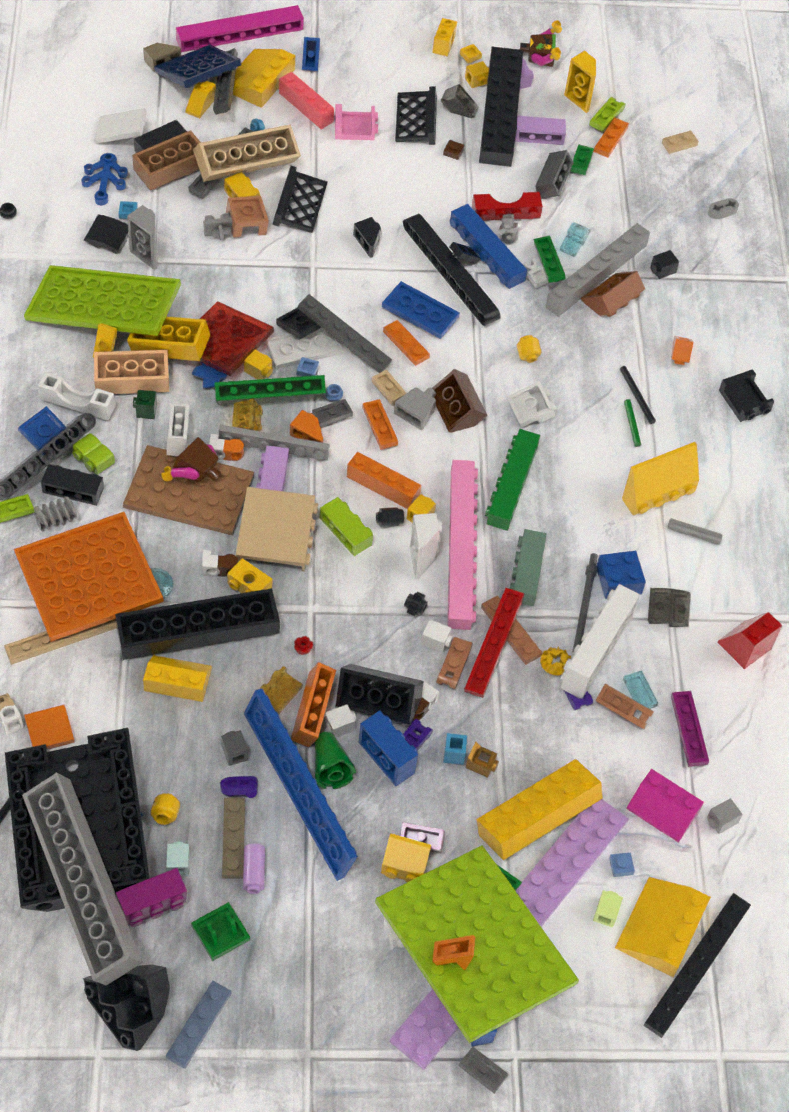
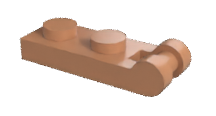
(454, 662)
(623, 705)

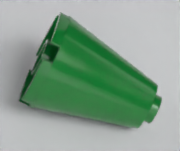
(332, 763)

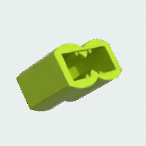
(93, 454)

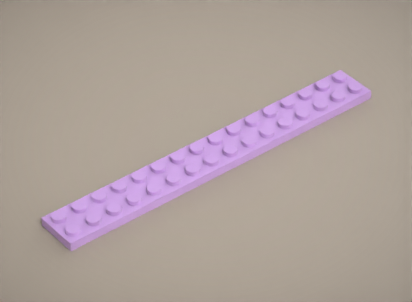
(542, 892)

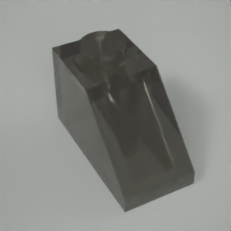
(459, 102)

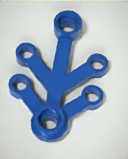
(106, 161)

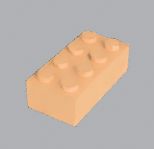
(131, 371)

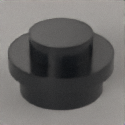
(8, 210)

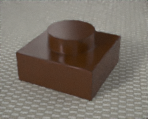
(453, 149)

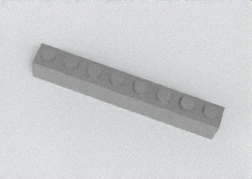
(597, 269)

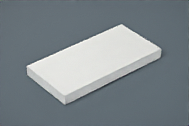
(288, 350)

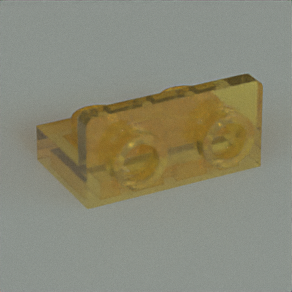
(247, 415)
(281, 689)

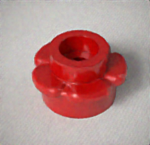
(300, 649)

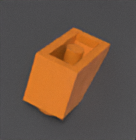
(681, 350)
(306, 427)

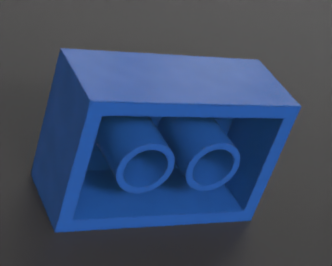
(388, 748)

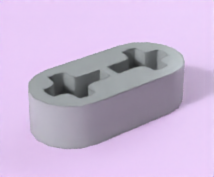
(725, 207)

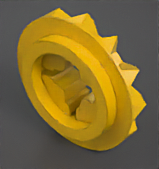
(547, 659)

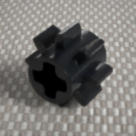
(416, 603)

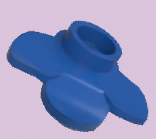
(209, 375)

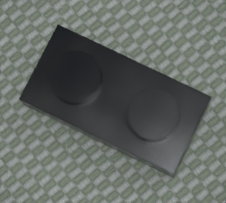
(464, 252)

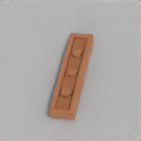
(518, 637)

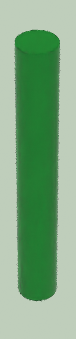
(632, 423)

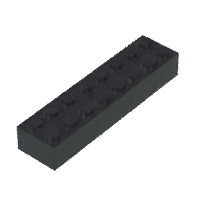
(501, 106)
(197, 623)

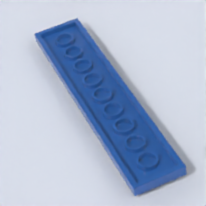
(300, 785)

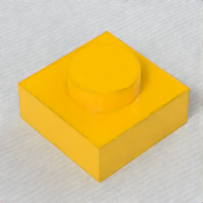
(470, 53)

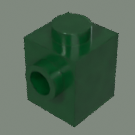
(145, 404)

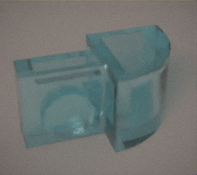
(574, 239)

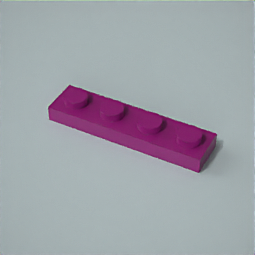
(689, 728)

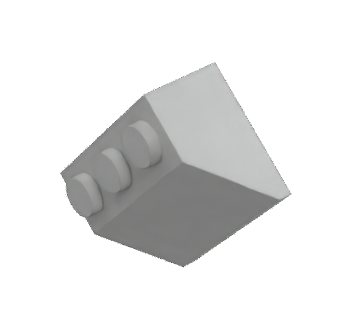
(143, 235)

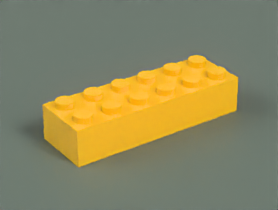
(539, 809)

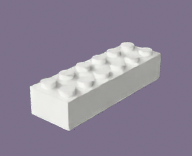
(599, 641)

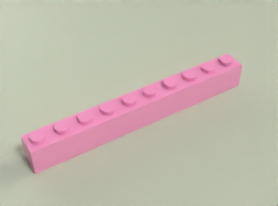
(462, 545)

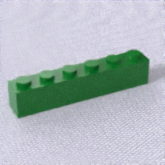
(269, 387)
(513, 479)

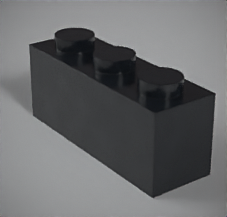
(158, 135)
(73, 484)

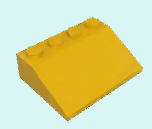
(260, 74)
(662, 479)
(662, 924)

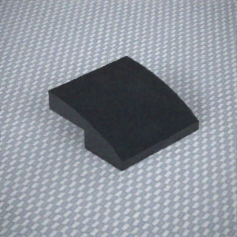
(107, 233)

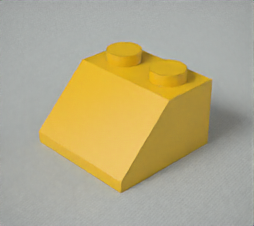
(405, 858)

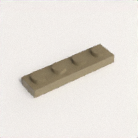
(233, 838)

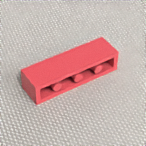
(306, 100)

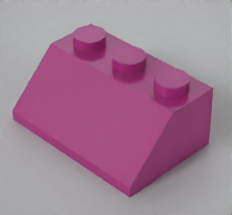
(665, 805)

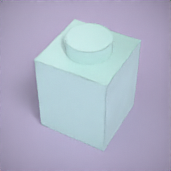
(178, 857)

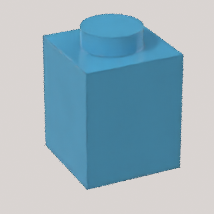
(455, 749)

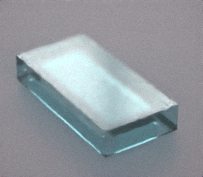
(640, 689)

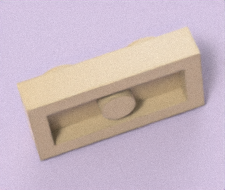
(680, 142)
(388, 386)

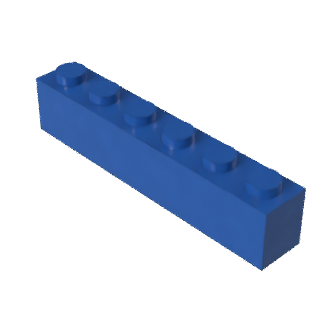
(488, 246)

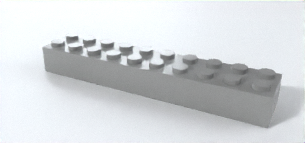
(82, 879)

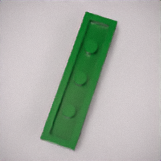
(549, 259)

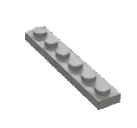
(260, 440)

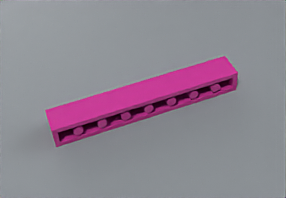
(239, 28)

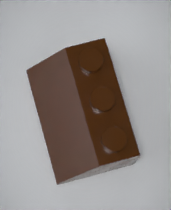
(458, 402)

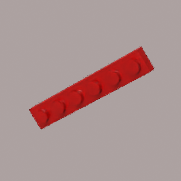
(494, 642)

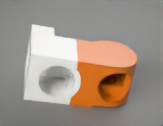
(227, 449)

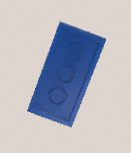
(420, 309)

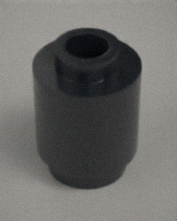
(390, 517)

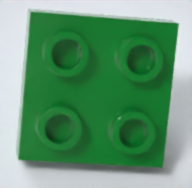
(220, 931)

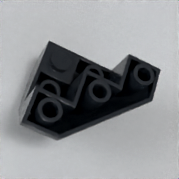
(131, 1003)

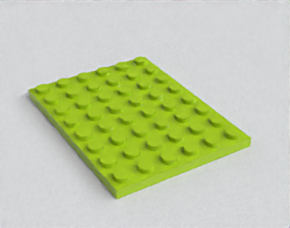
(513, 956)

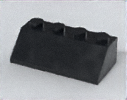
(375, 690)

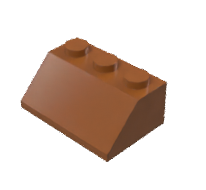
(614, 293)

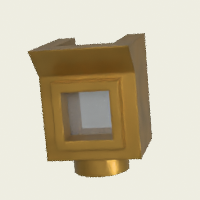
(482, 760)

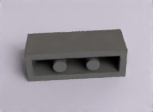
(554, 174)

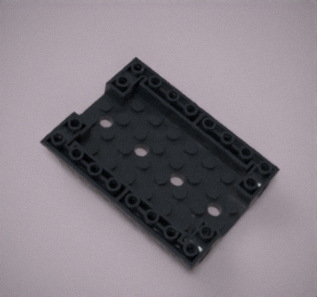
(108, 793)

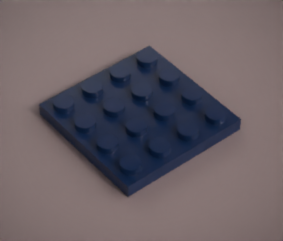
(198, 66)

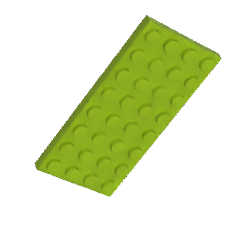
(95, 296)

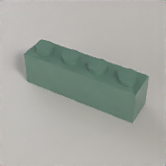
(529, 564)

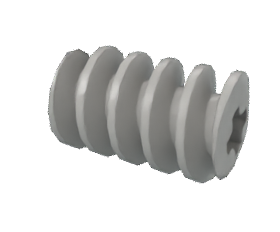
(55, 512)

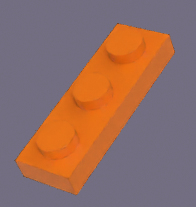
(611, 137)
(406, 342)
(380, 424)

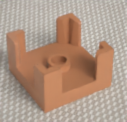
(247, 213)

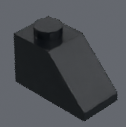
(367, 234)

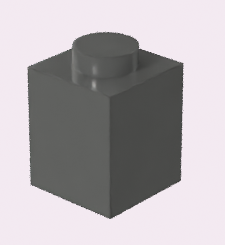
(234, 747)

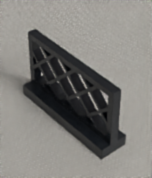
(428, 126)
(288, 192)

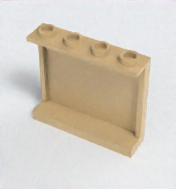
(277, 527)

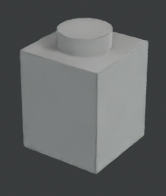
(724, 816)

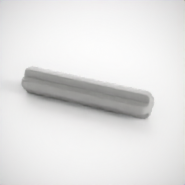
(695, 531)

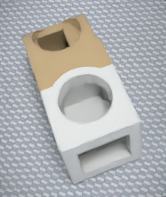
(9, 715)

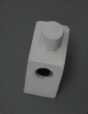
(416, 407)

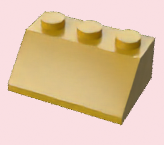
(581, 80)
(176, 678)

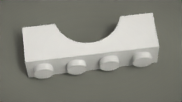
(57, 391)

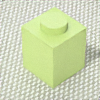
(608, 908)

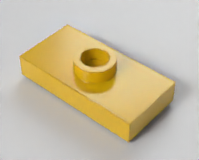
(105, 338)

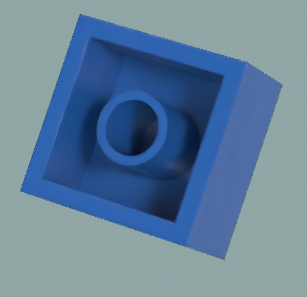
(620, 569)

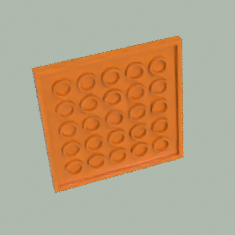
(88, 576)

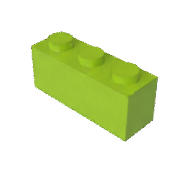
(346, 526)

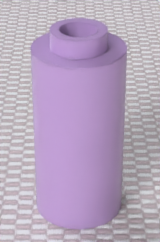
(254, 868)

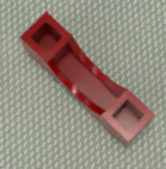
(527, 207)

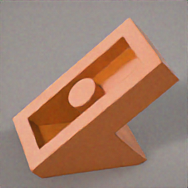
(454, 950)

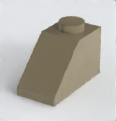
(160, 53)

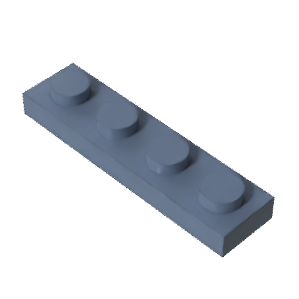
(198, 1024)

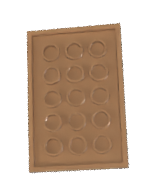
(183, 500)

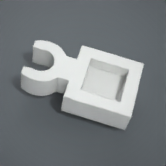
(535, 274)

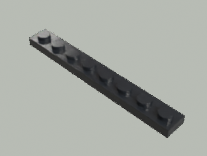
(697, 965)

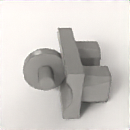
(217, 226)
(508, 228)

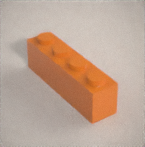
(383, 480)
(313, 704)

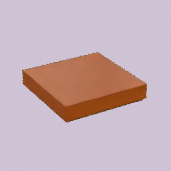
(49, 727)

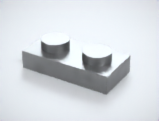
(333, 412)
(483, 1070)

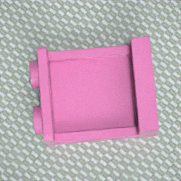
(355, 124)

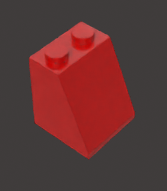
(751, 639)

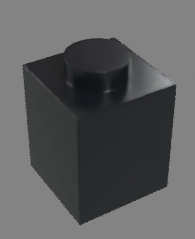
(664, 264)

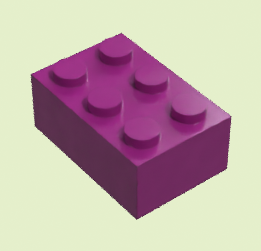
(152, 897)

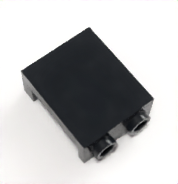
(745, 396)

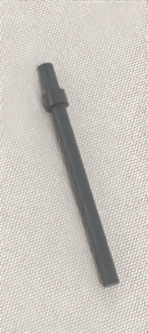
(591, 572)

